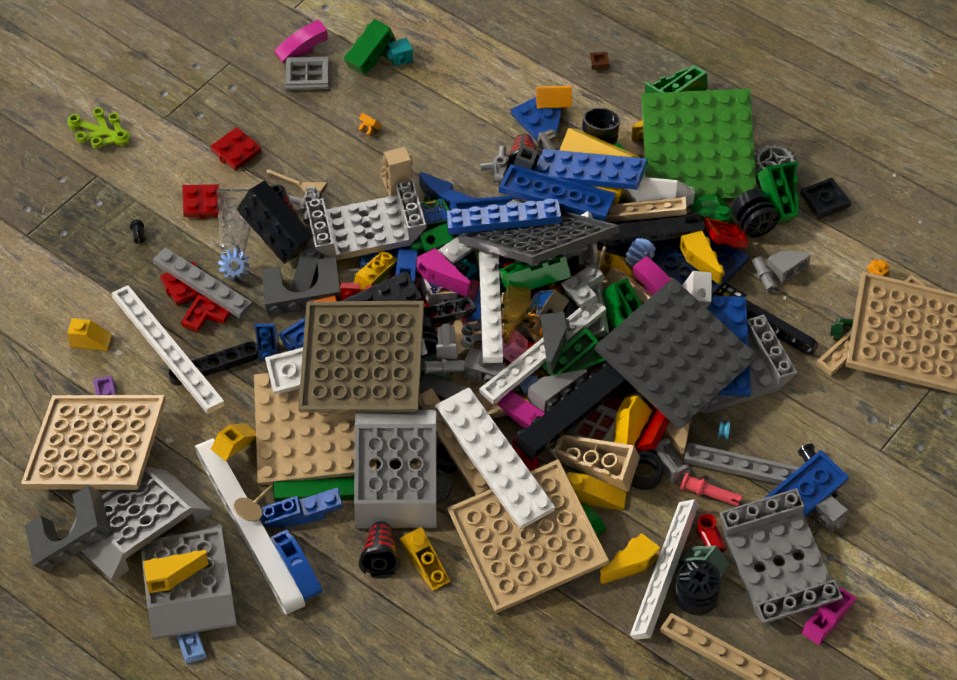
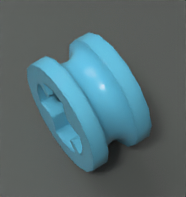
(724, 429)

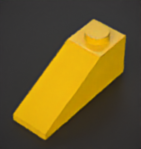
(596, 492)

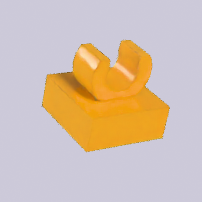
(370, 123)

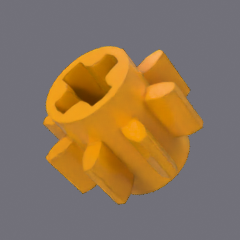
(879, 268)

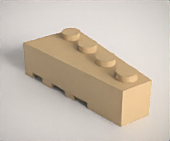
(600, 459)

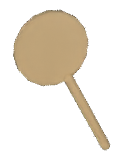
(249, 509)

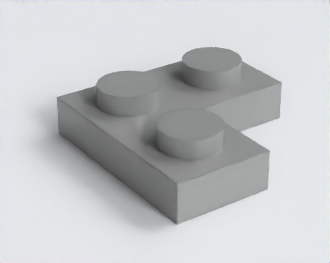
(580, 285)

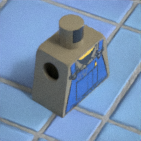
(544, 303)

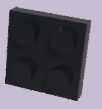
(825, 198)

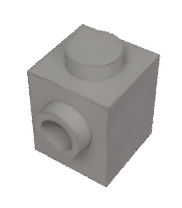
(830, 513)

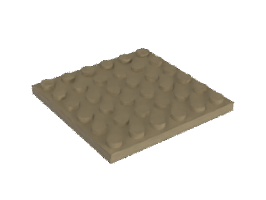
(361, 357)

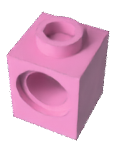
(515, 346)

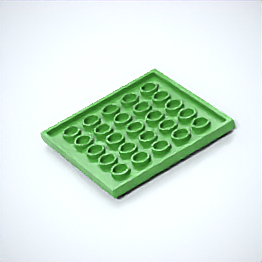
(701, 140)

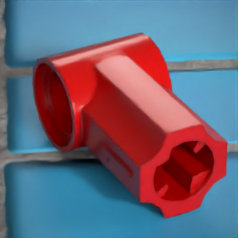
(710, 536)

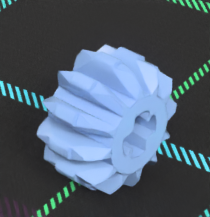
(638, 251)
(226, 266)

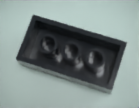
(274, 222)
(394, 289)

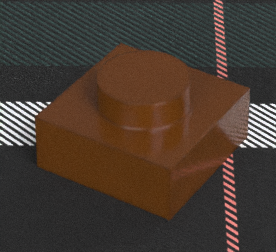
(599, 60)

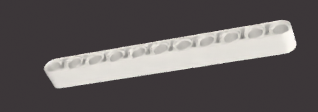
(252, 532)

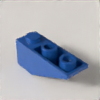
(407, 262)
(267, 340)

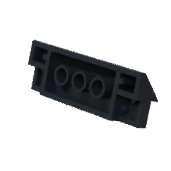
(654, 229)

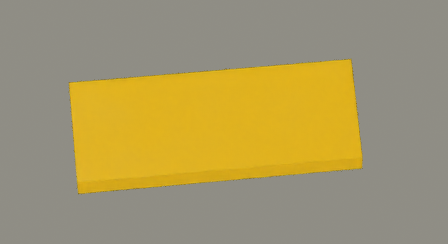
(579, 141)

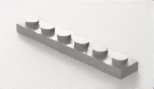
(202, 282)
(737, 464)

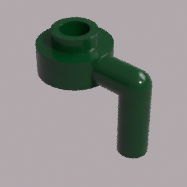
(836, 330)

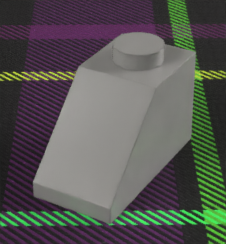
(787, 264)

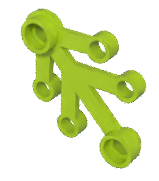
(119, 136)

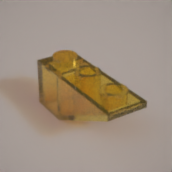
(515, 308)

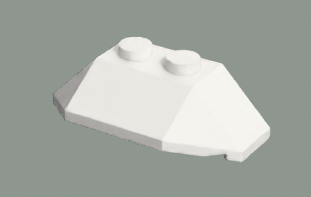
(659, 189)

